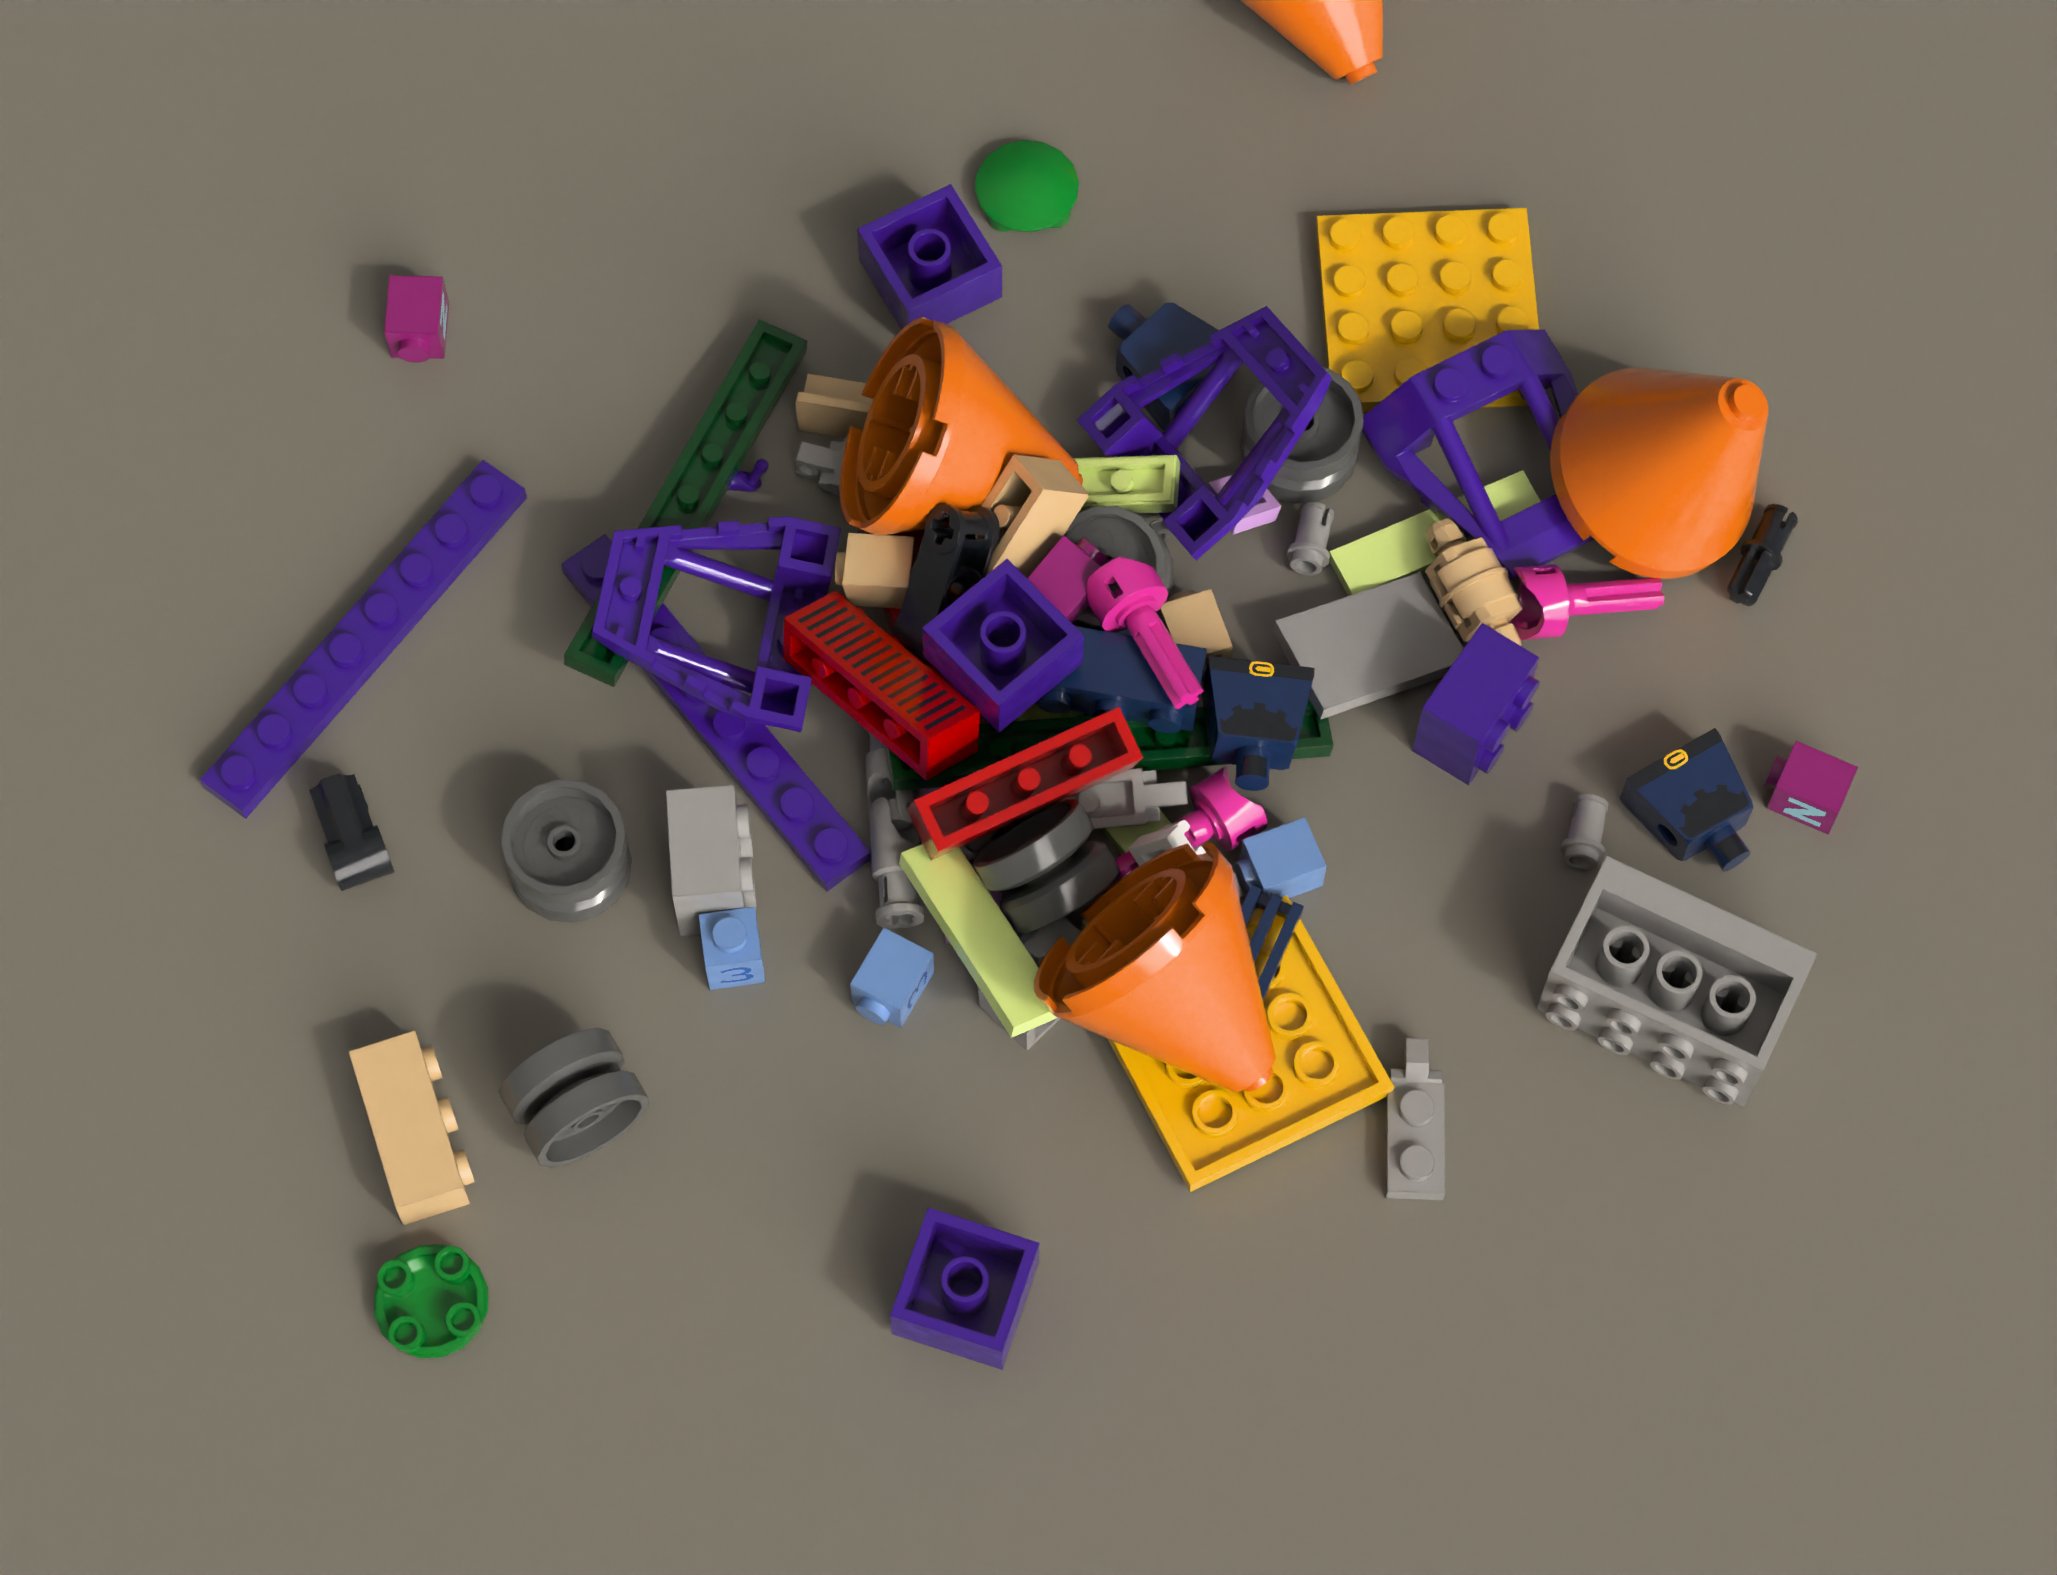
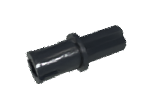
(1761, 555)

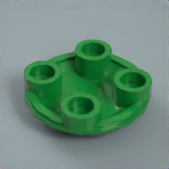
(1026, 187)
(430, 1300)

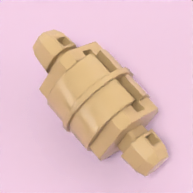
(1470, 583)

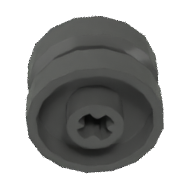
(1324, 452)
(1121, 534)
(566, 850)
(1046, 866)
(573, 1097)

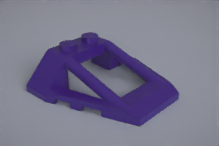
(1281, 367)
(1454, 388)
(800, 578)

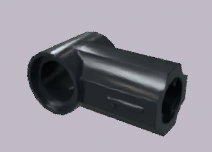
(353, 842)

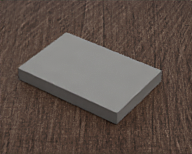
(1370, 644)

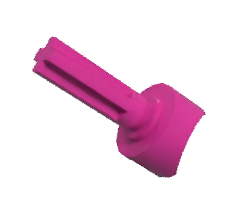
(1550, 601)
(1135, 608)
(1217, 814)

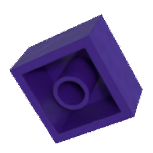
(930, 260)
(1003, 645)
(1477, 705)
(964, 1288)

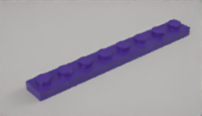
(363, 639)
(745, 750)

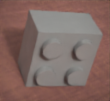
(709, 854)

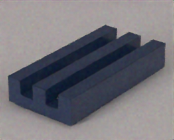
(1272, 906)

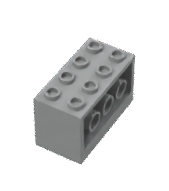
(1675, 982)

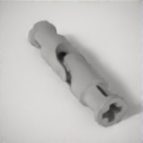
(890, 836)

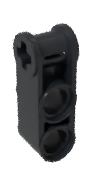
(945, 567)

